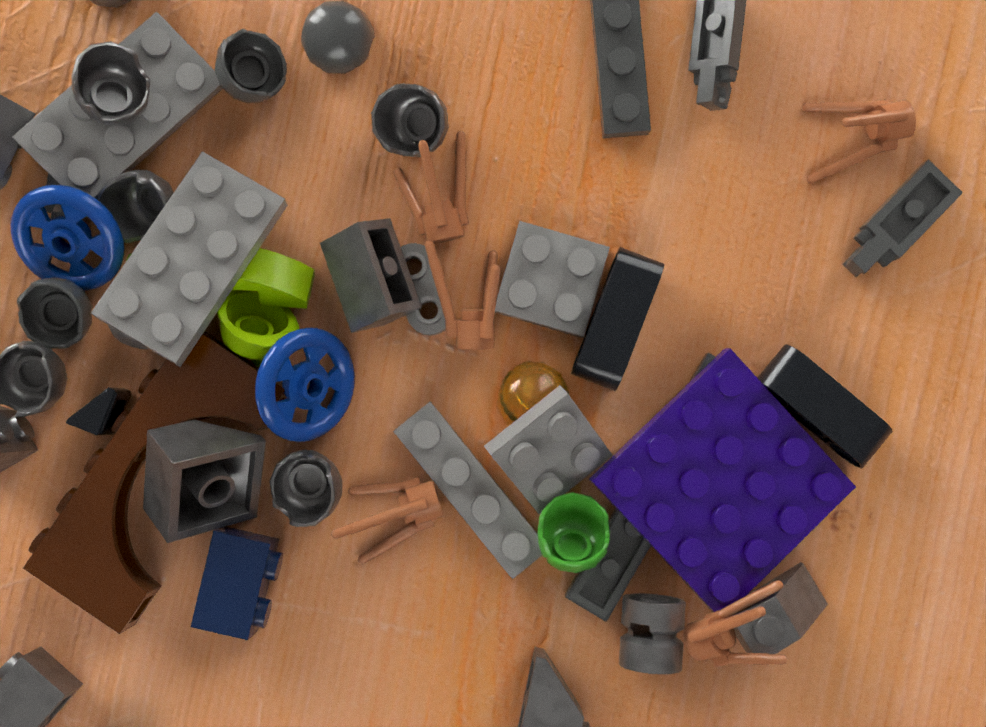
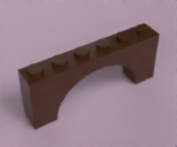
(89, 544)

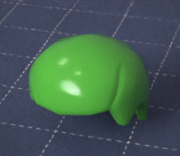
(573, 532)

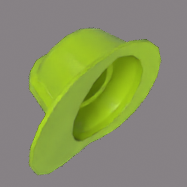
(251, 327)

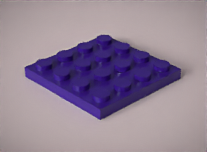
(723, 482)

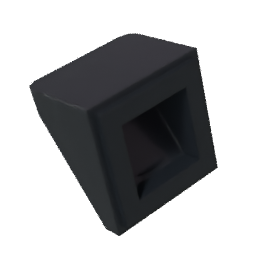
(101, 412)

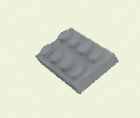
(88, 153)
(190, 259)

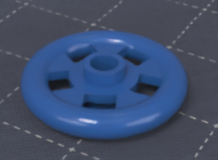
(76, 205)
(278, 367)

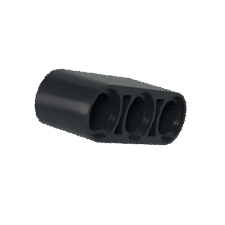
(617, 319)
(824, 406)

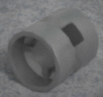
(652, 633)

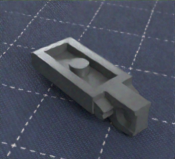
(716, 50)
(902, 218)

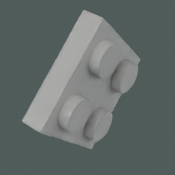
(551, 279)
(548, 449)

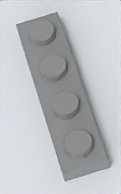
(470, 489)

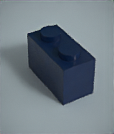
(237, 583)

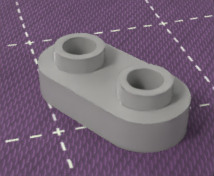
(426, 292)

